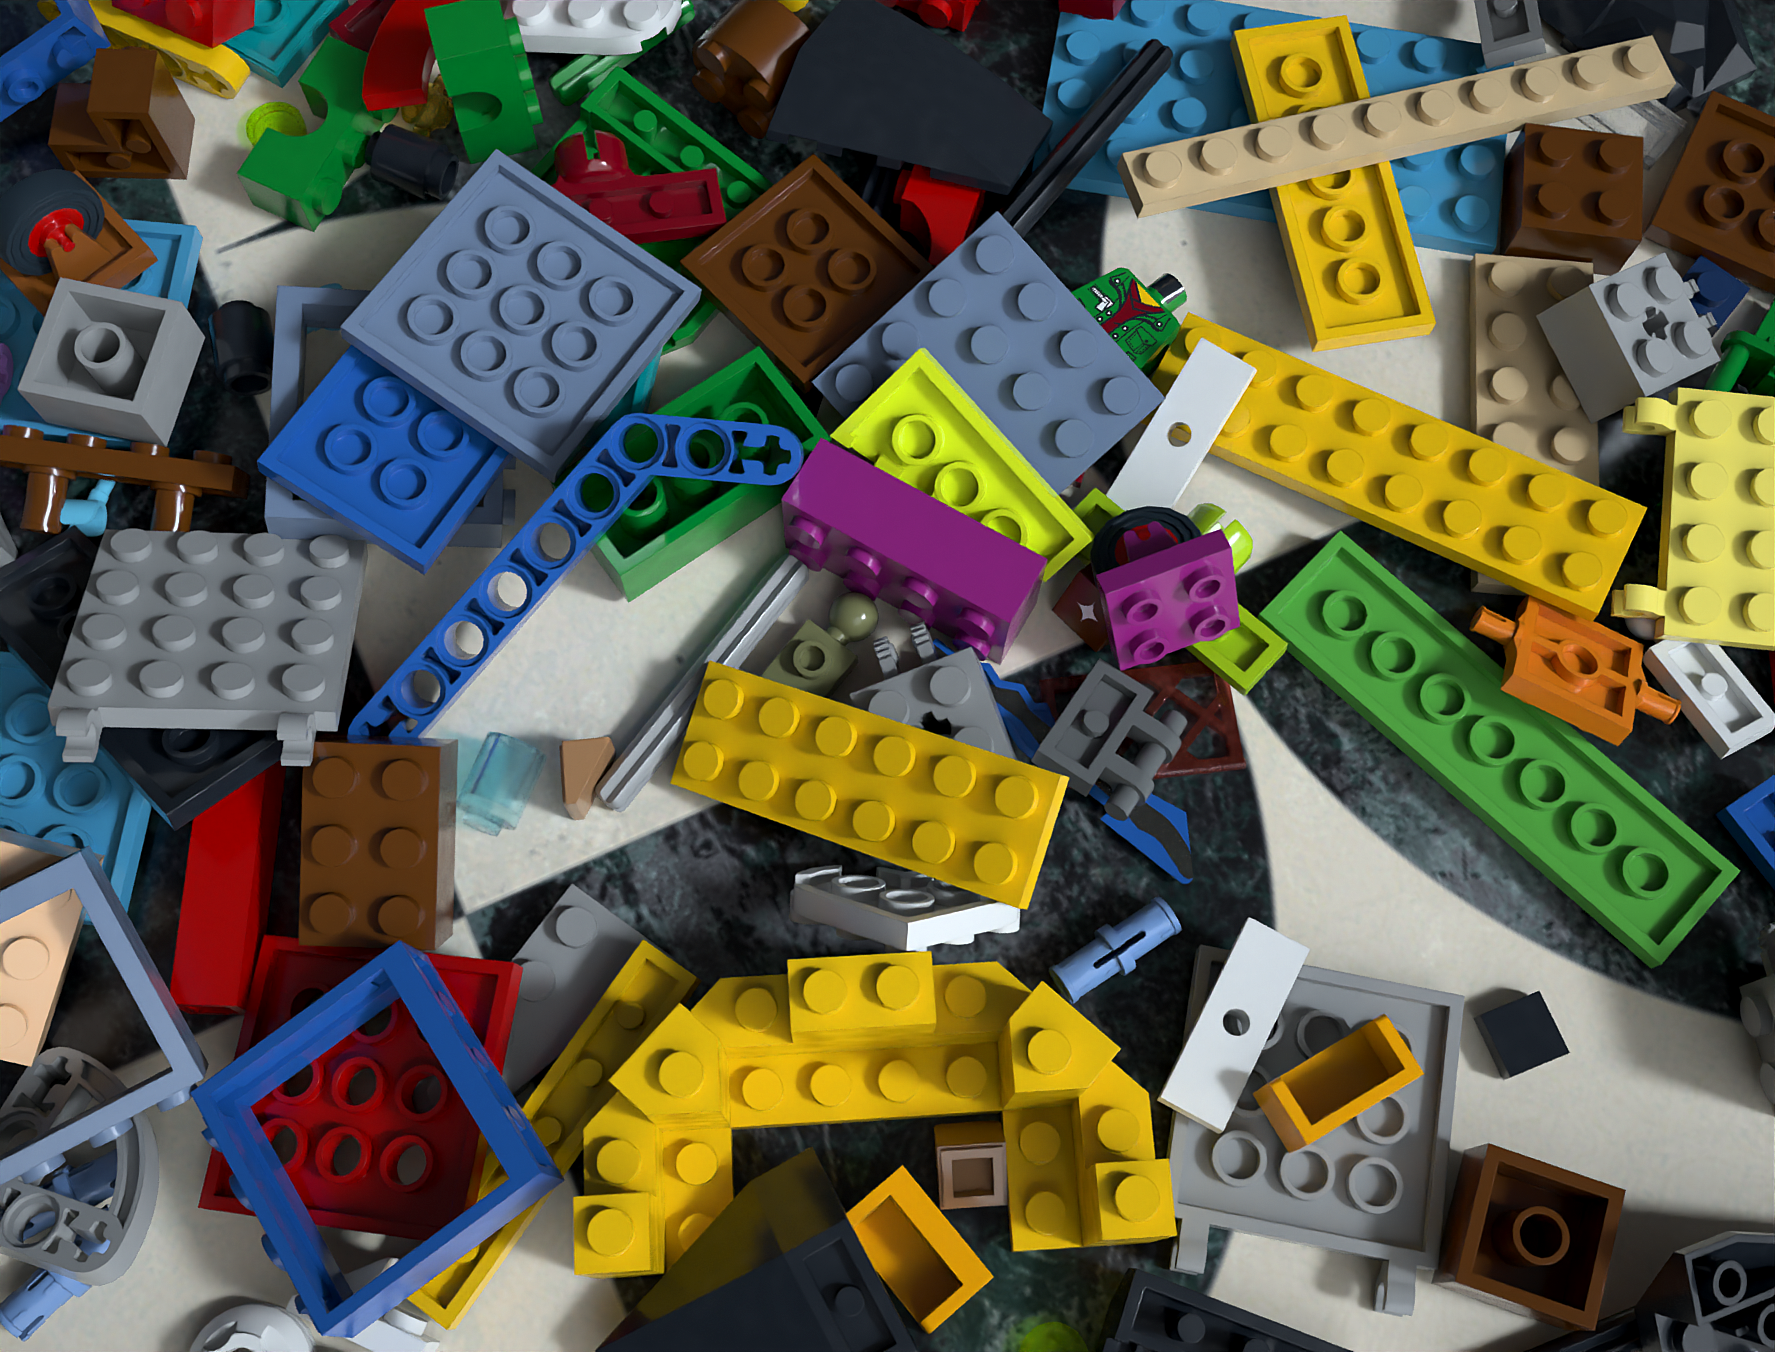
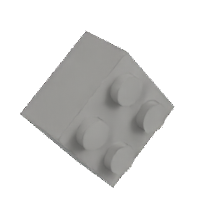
(112, 362)

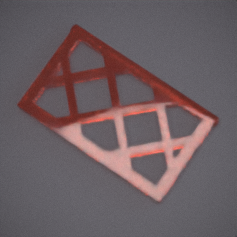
(1166, 680)

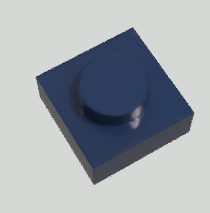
(1718, 291)

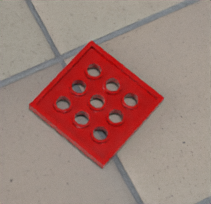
(387, 1124)

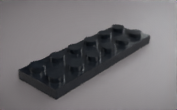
(171, 767)

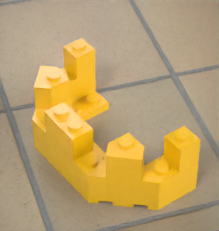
(862, 1046)

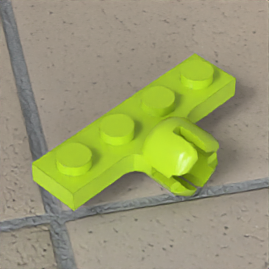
(1239, 654)

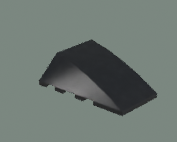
(909, 97)

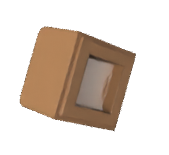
(582, 767)
(971, 1164)

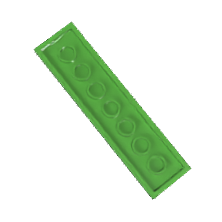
(1498, 756)

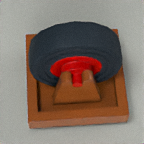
(65, 229)

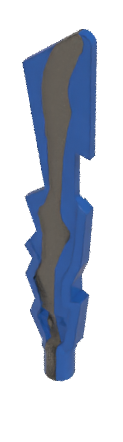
(1153, 828)

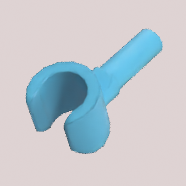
(89, 514)

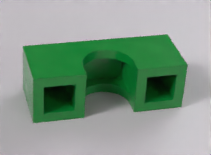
(485, 77)
(306, 173)

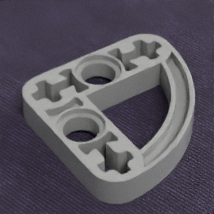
(135, 1184)

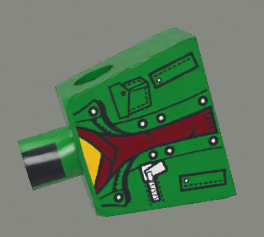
(1135, 314)

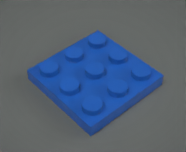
(384, 460)

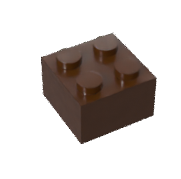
(1573, 196)
(1529, 1237)

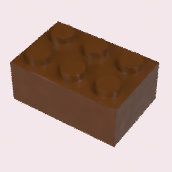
(378, 842)

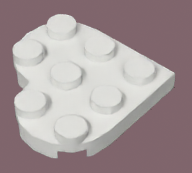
(592, 25)
(896, 908)

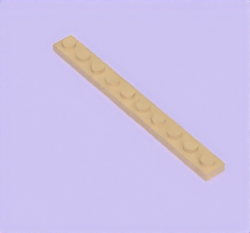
(1392, 126)

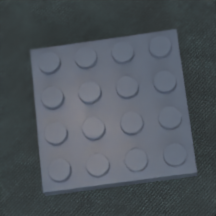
(522, 315)
(1013, 348)

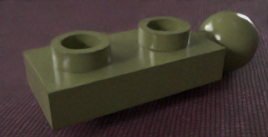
(818, 658)

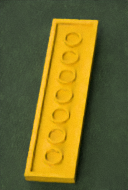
(1415, 475)

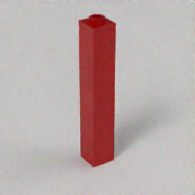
(227, 897)

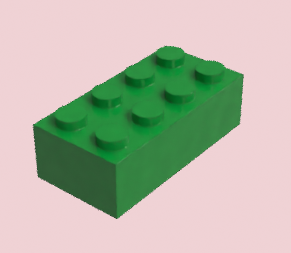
(686, 517)

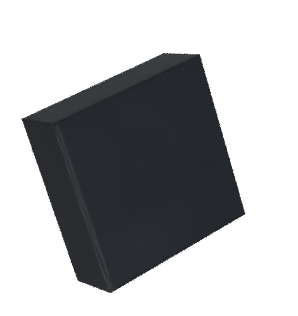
(1521, 1035)

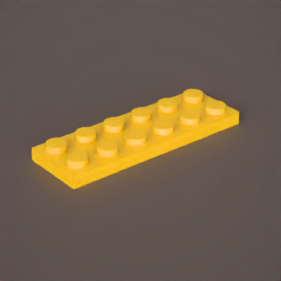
(1341, 229)
(871, 783)

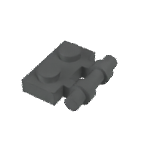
(1094, 726)

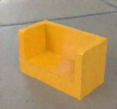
(1338, 1083)
(917, 1250)

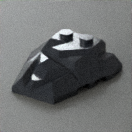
(1697, 38)

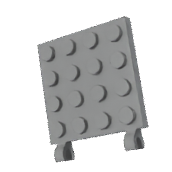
(211, 637)
(1359, 1189)

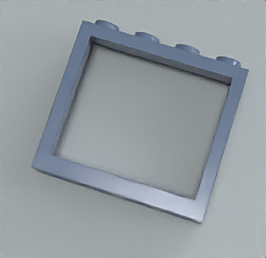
(297, 518)
(187, 1061)

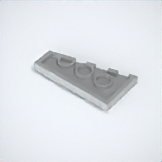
(563, 978)

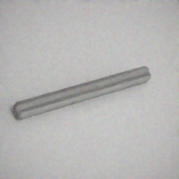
(729, 648)

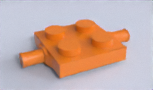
(1574, 669)

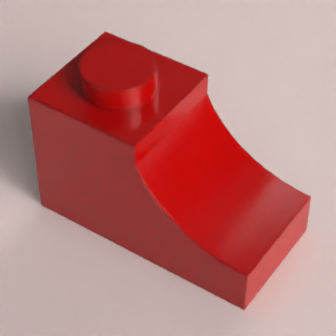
(936, 211)

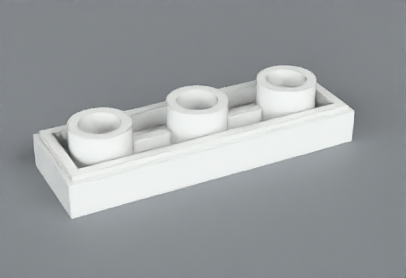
(1199, 399)
(1252, 989)

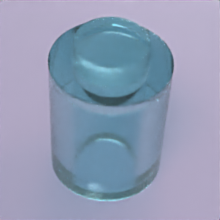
(499, 783)

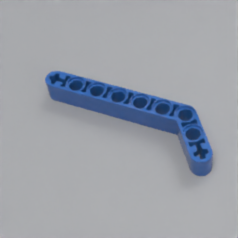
(542, 573)

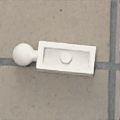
(1711, 689)

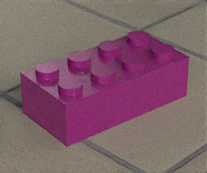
(910, 551)

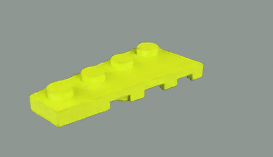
(945, 446)

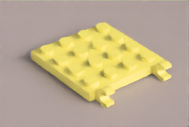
(1714, 519)

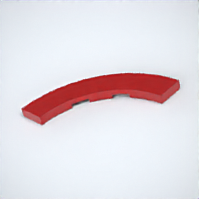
(400, 57)

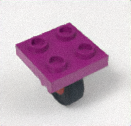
(1162, 584)

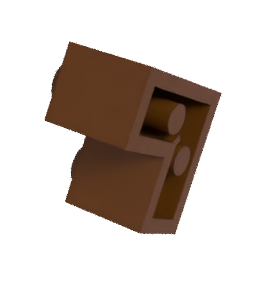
(124, 119)

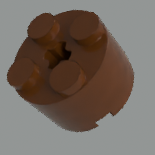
(748, 60)

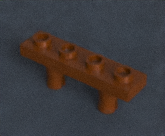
(84, 456)

